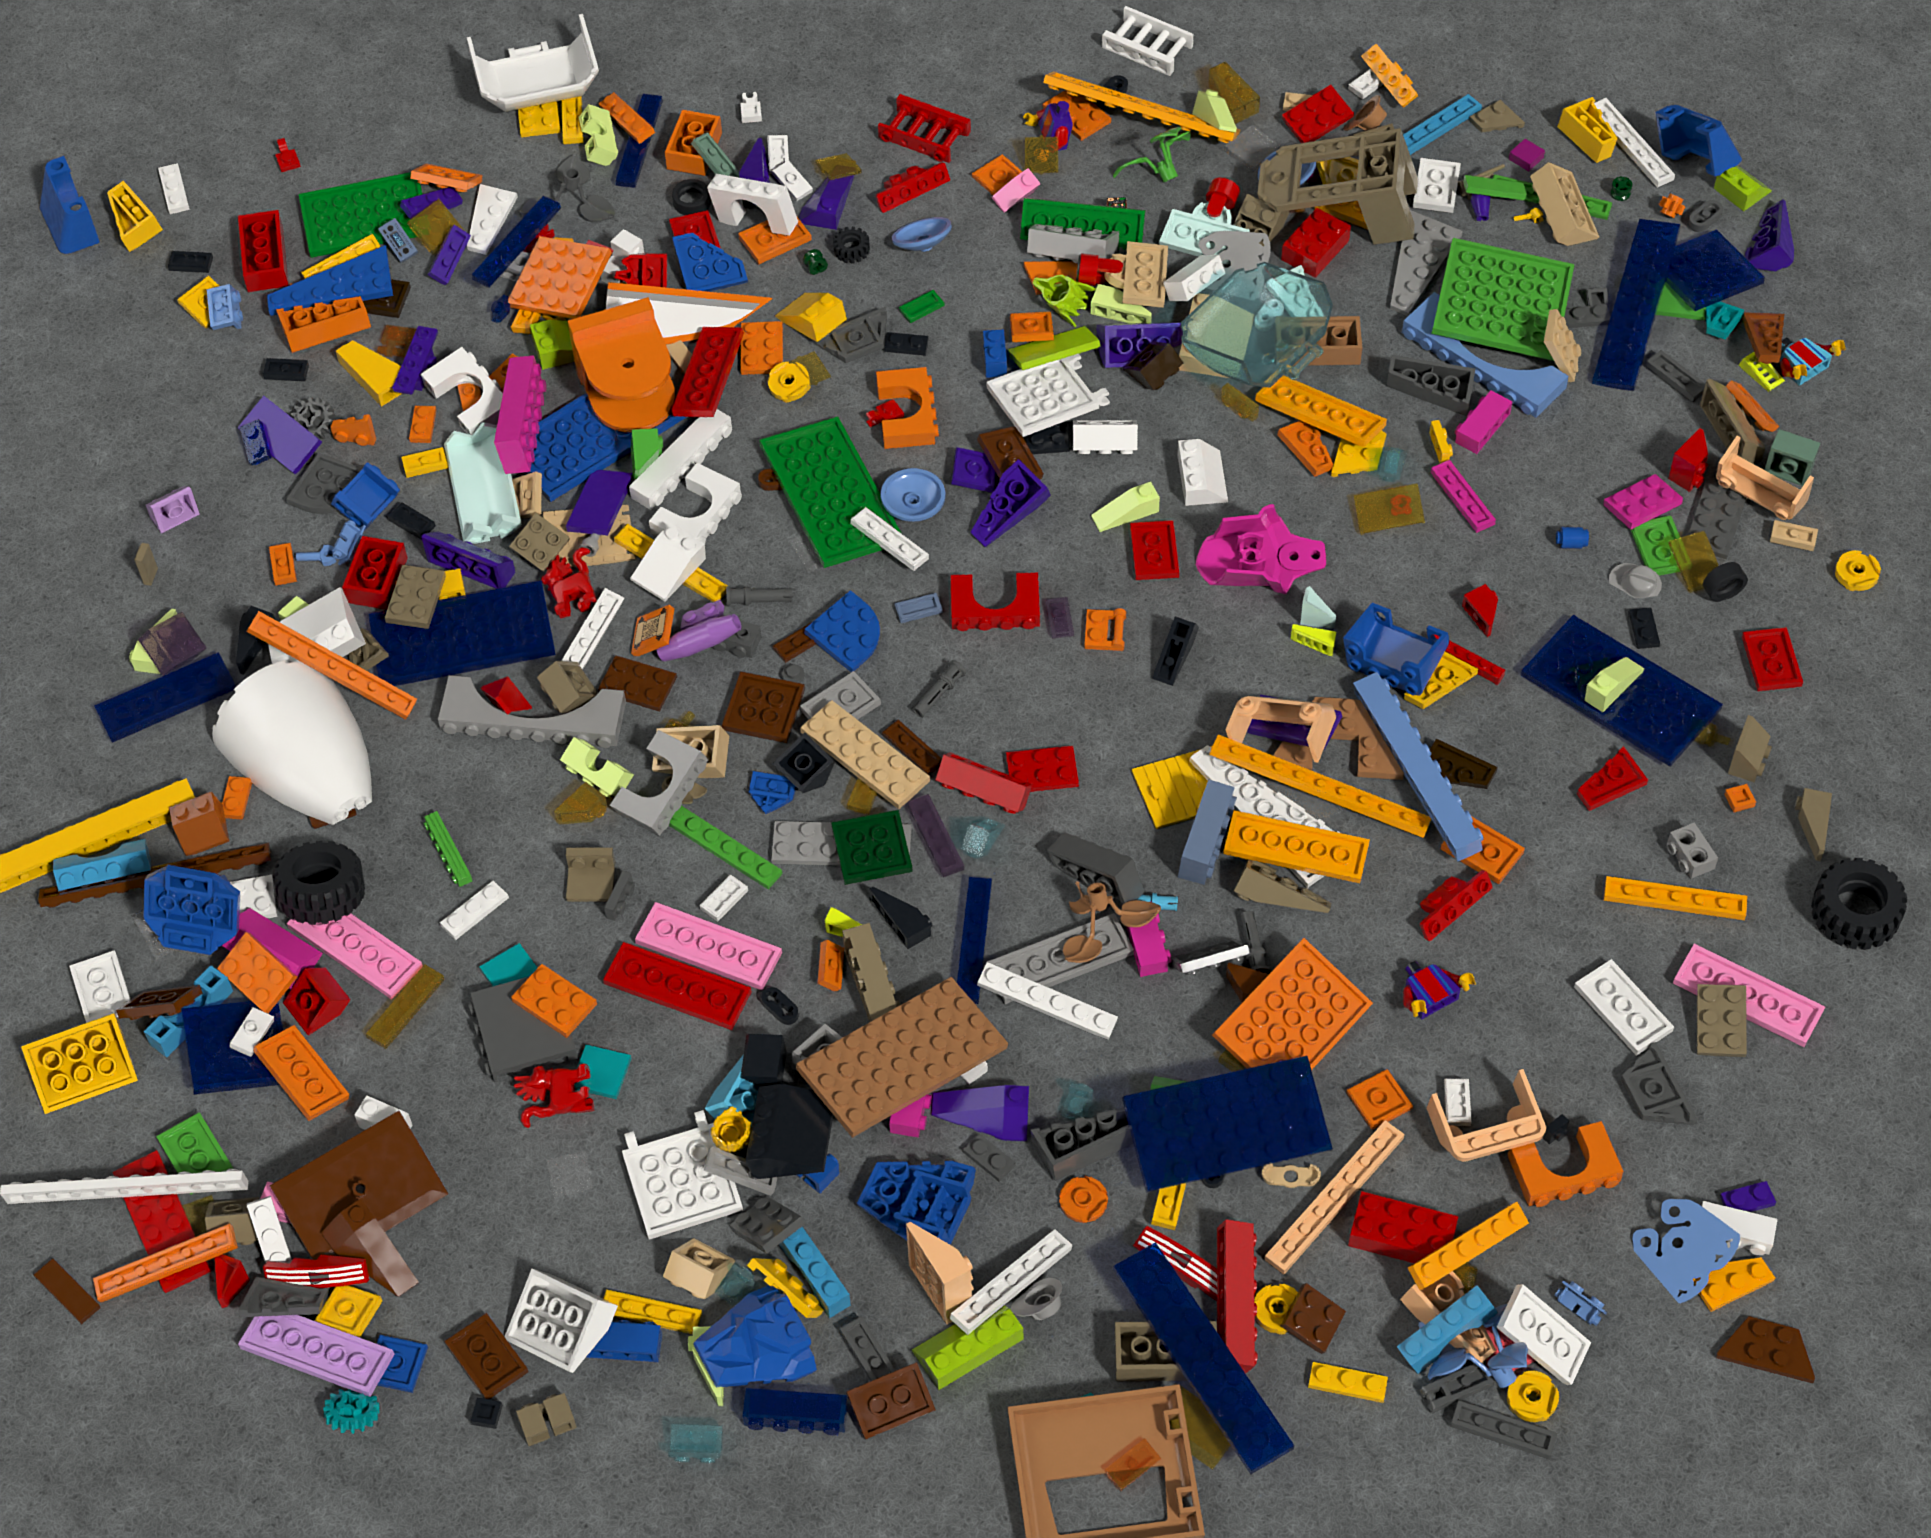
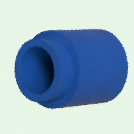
(1572, 537)

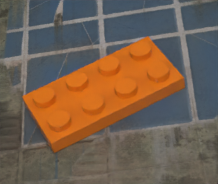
(301, 1072)

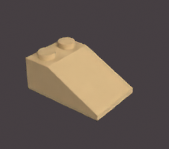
(710, 740)

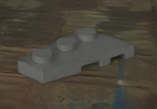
(281, 1298)

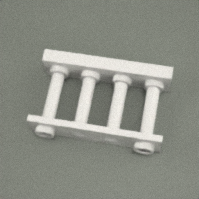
(1147, 56)

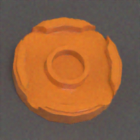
(1090, 1200)

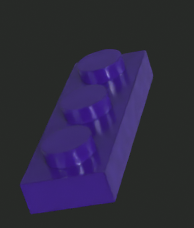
(417, 204)
(449, 255)

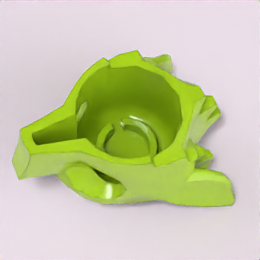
(1064, 296)

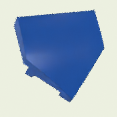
(770, 791)

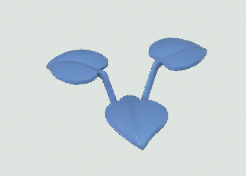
(1499, 1365)

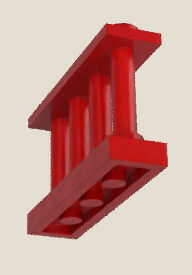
(924, 113)

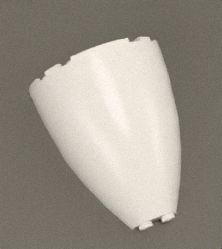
(296, 741)

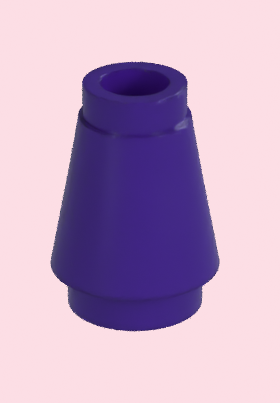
(1481, 206)

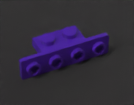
(417, 360)

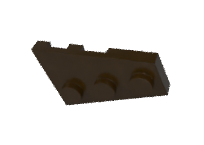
(1462, 767)

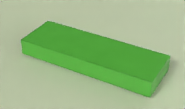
(1494, 187)

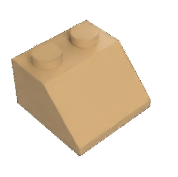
(697, 1268)

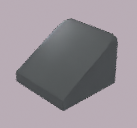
(1596, 296)

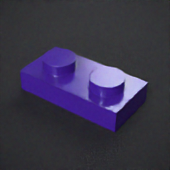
(1749, 1198)

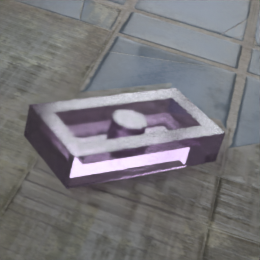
(1059, 617)

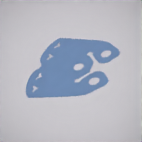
(1696, 1257)

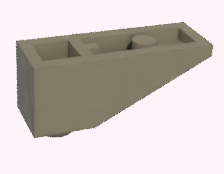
(1814, 818)

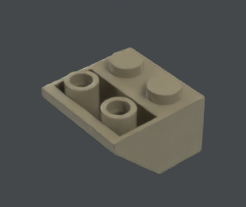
(1260, 217)

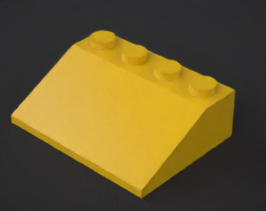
(79, 1063)

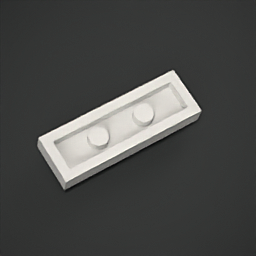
(173, 188)
(474, 910)
(269, 1230)

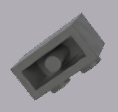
(743, 642)

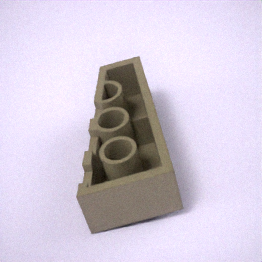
(869, 971)

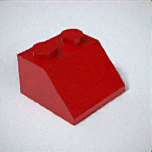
(1690, 462)
(316, 999)

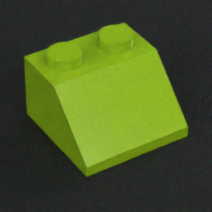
(1740, 187)

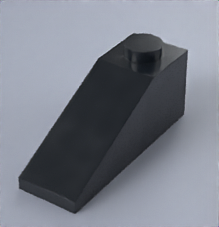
(248, 645)
(1175, 650)
(903, 918)

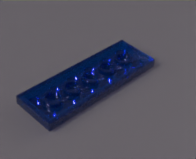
(165, 697)

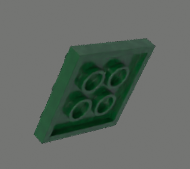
(871, 847)

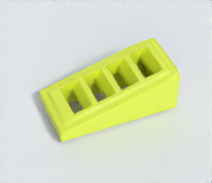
(1752, 370)
(1314, 638)
(838, 921)

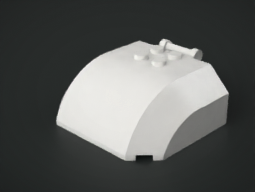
(537, 73)

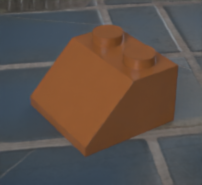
(199, 823)

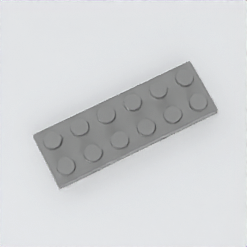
(809, 843)
(1046, 962)

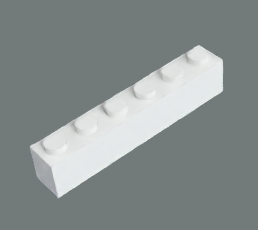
(679, 459)

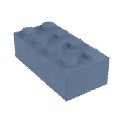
(1207, 832)

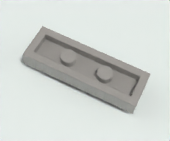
(736, 1170)

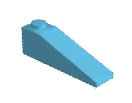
(734, 1093)

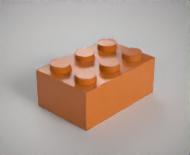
(680, 153)

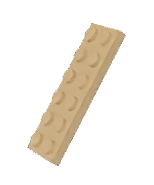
(865, 754)

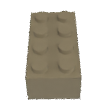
(1142, 1354)

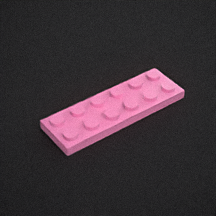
(708, 946)
(362, 952)
(1766, 1001)

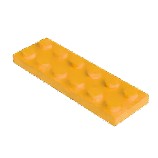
(1322, 410)
(1296, 846)

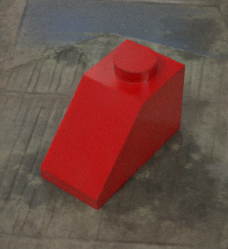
(1481, 607)

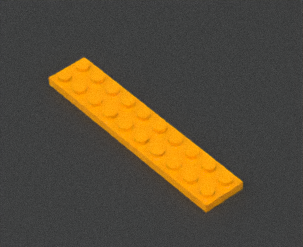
(1134, 104)

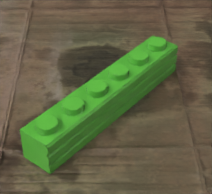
(448, 849)

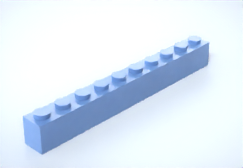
(1419, 768)

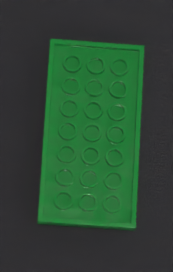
(826, 488)

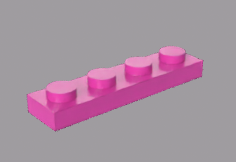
(1463, 496)

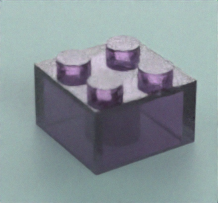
(172, 643)

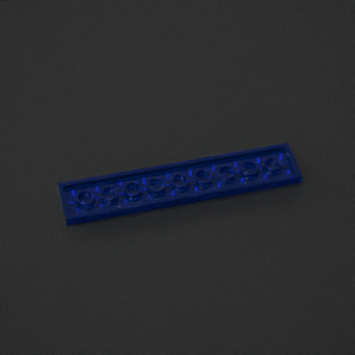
(1636, 305)
(1203, 1358)

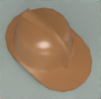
(1368, 117)

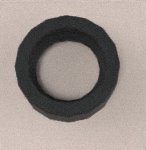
(686, 186)
(1725, 581)

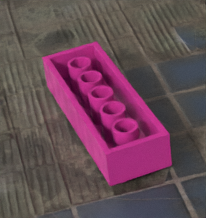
(520, 414)

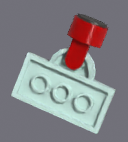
(1186, 229)

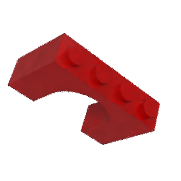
(971, 615)

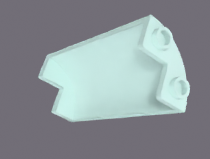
(480, 486)

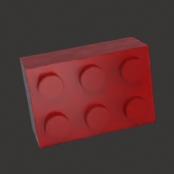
(1316, 242)
(374, 572)

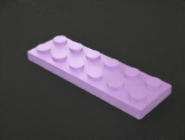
(318, 1351)

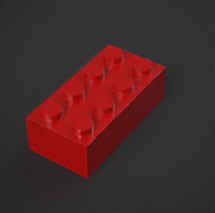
(263, 251)
(1399, 1228)

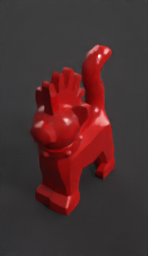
(570, 588)
(562, 1092)

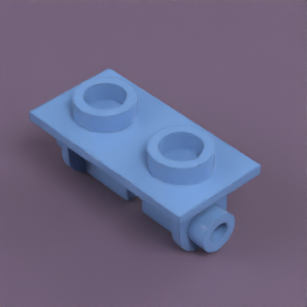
(346, 549)
(1589, 1308)

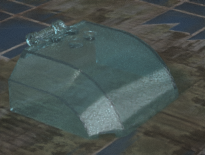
(1259, 325)

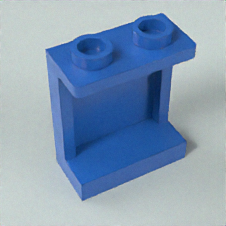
(366, 496)

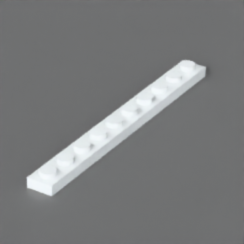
(124, 1187)

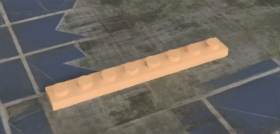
(1334, 1197)

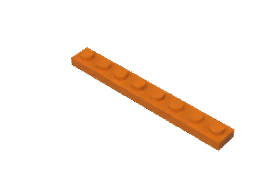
(332, 665)

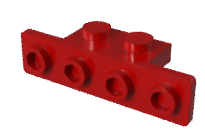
(910, 184)
(1451, 901)

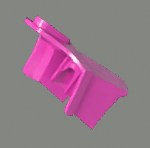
(1257, 553)

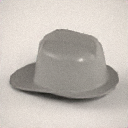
(1636, 580)
(1040, 1300)

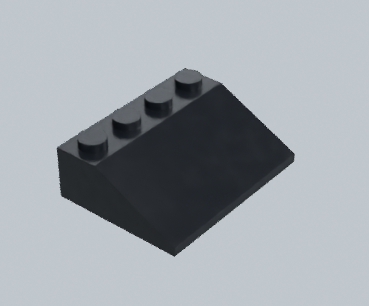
(788, 1132)

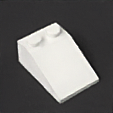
(669, 562)

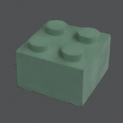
(1792, 457)

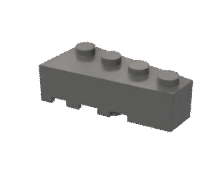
(1433, 382)
(1097, 865)
(1082, 1142)

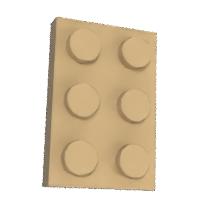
(1562, 345)

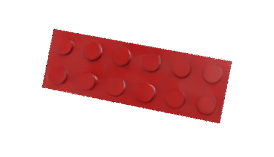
(707, 372)
(677, 985)
(160, 1220)

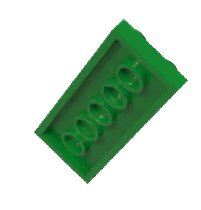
(1084, 216)

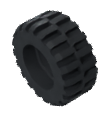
(324, 900)
(1854, 927)

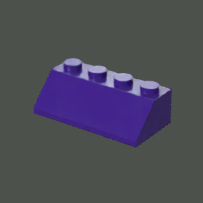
(473, 561)

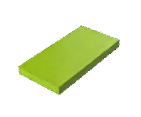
(1062, 346)

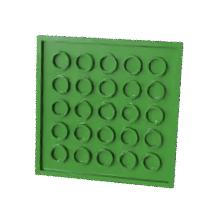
(1500, 297)

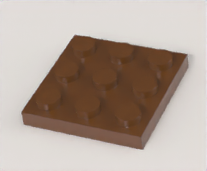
(763, 707)

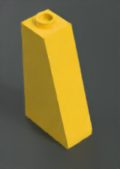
(370, 370)

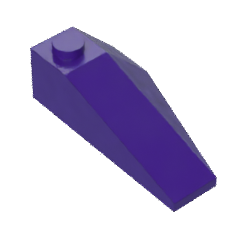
(756, 164)
(827, 203)
(1124, 341)
(1012, 501)
(990, 1110)

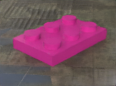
(1643, 501)

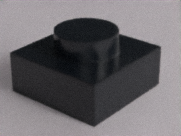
(1556, 1129)
(486, 1413)

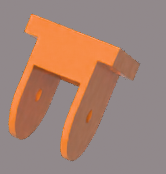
(624, 366)

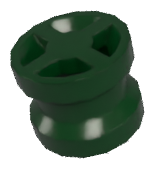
(1621, 188)
(815, 262)

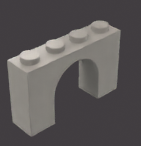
(657, 811)

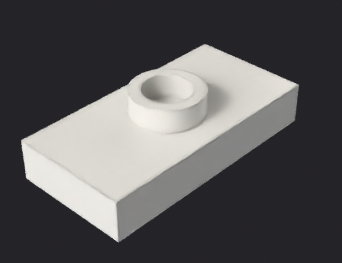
(1365, 84)
(777, 151)
(790, 177)
(723, 897)
(251, 1031)
(1457, 1102)

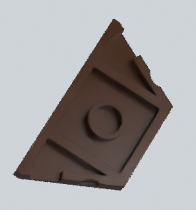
(1769, 1349)

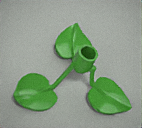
(1166, 168)

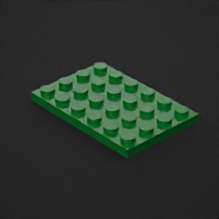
(353, 211)

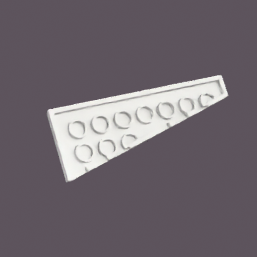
(1256, 798)

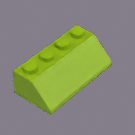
(956, 1353)

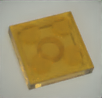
(433, 225)

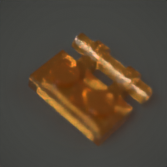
(393, 337)

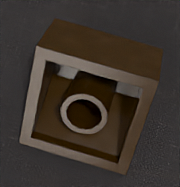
(1154, 365)

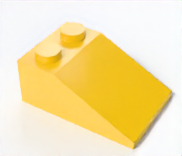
(814, 314)

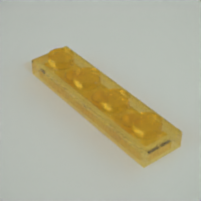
(405, 1006)

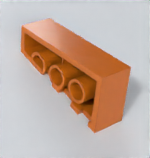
(323, 322)

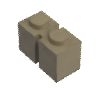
(533, 1422)

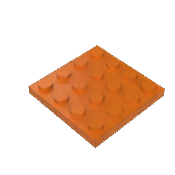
(559, 277)

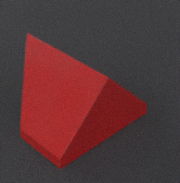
(505, 696)
(229, 1278)

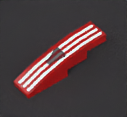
(1187, 1264)
(319, 1273)

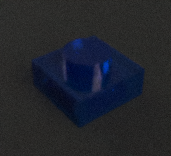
(500, 309)

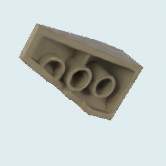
(1263, 885)

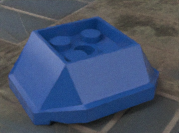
(191, 908)

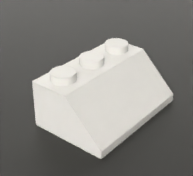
(1105, 436)
(1201, 473)

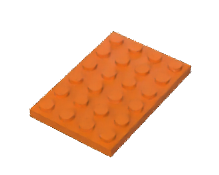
(1293, 1012)

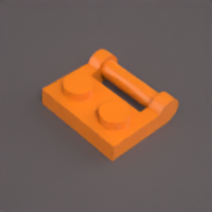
(1097, 629)

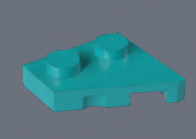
(1722, 319)

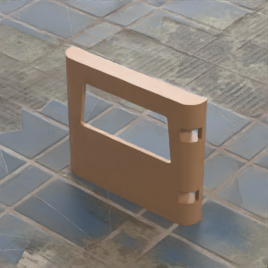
(1088, 1436)

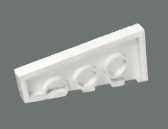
(489, 215)

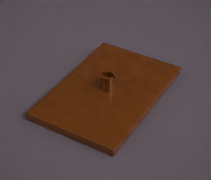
(382, 1160)

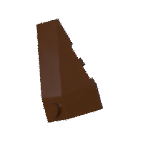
(359, 1235)

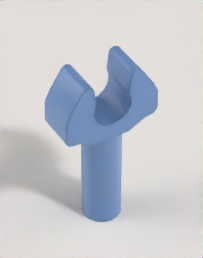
(318, 556)

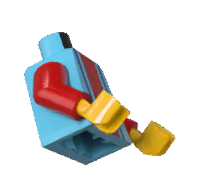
(1806, 358)

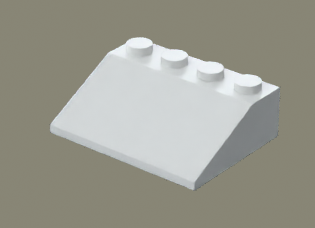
(326, 622)
(558, 1320)

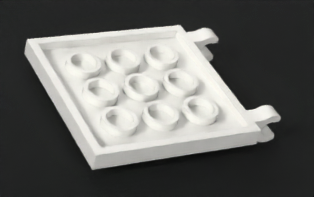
(1045, 395)
(672, 1181)

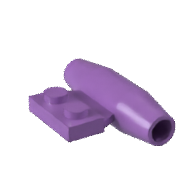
(700, 631)

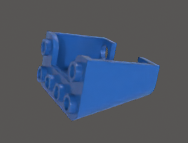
(1689, 131)
(68, 228)
(1393, 652)

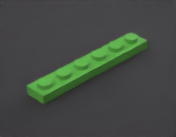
(725, 847)

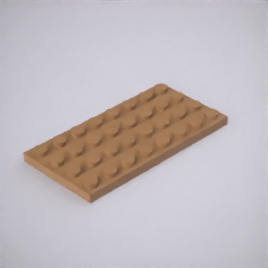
(901, 1056)

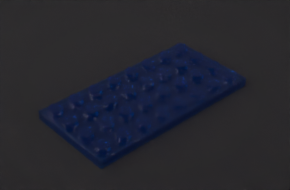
(467, 635)
(1653, 712)
(1226, 1123)

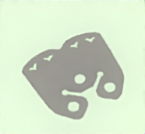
(1241, 251)

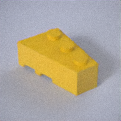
(1588, 130)
(132, 217)

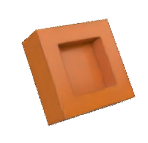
(1740, 798)

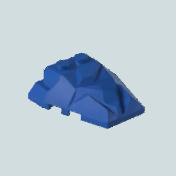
(920, 1194)
(757, 1342)

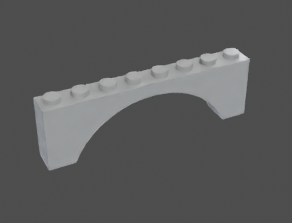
(469, 713)

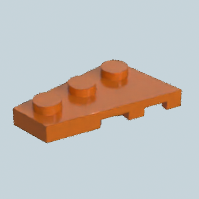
(1048, 269)

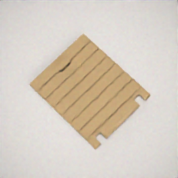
(608, 550)

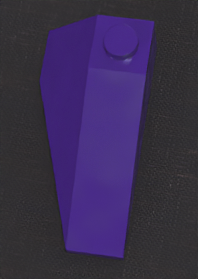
(1774, 241)

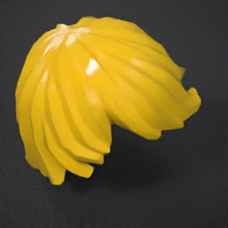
(731, 1131)

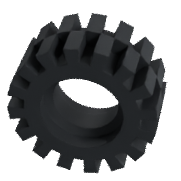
(851, 253)

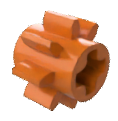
(1672, 205)

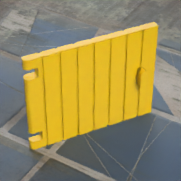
(1176, 787)

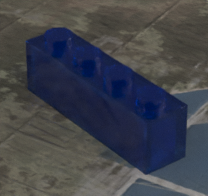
(795, 1411)

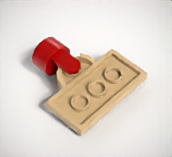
(1137, 273)

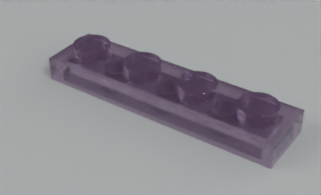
(935, 835)

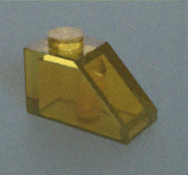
(581, 806)

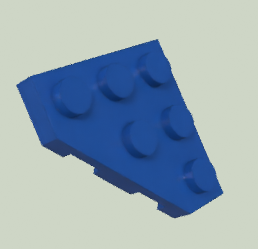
(706, 265)

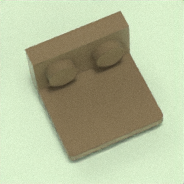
(539, 542)
(590, 874)

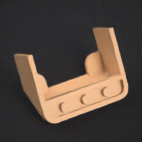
(1760, 485)
(1318, 715)
(1522, 1127)

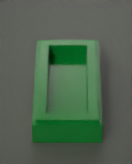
(921, 306)

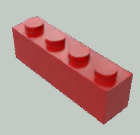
(983, 782)

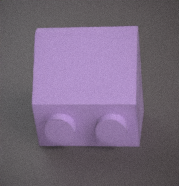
(173, 508)

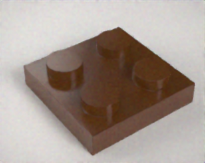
(1313, 1318)

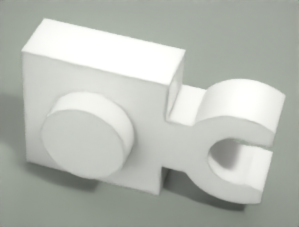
(750, 109)

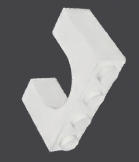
(772, 198)
(461, 369)
(714, 487)

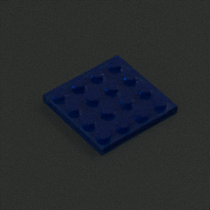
(1710, 271)
(210, 1058)

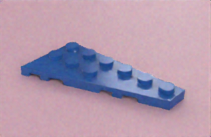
(361, 276)

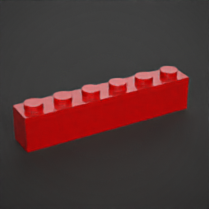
(1237, 1290)

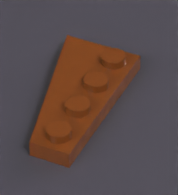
(1765, 335)

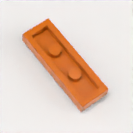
(1752, 407)

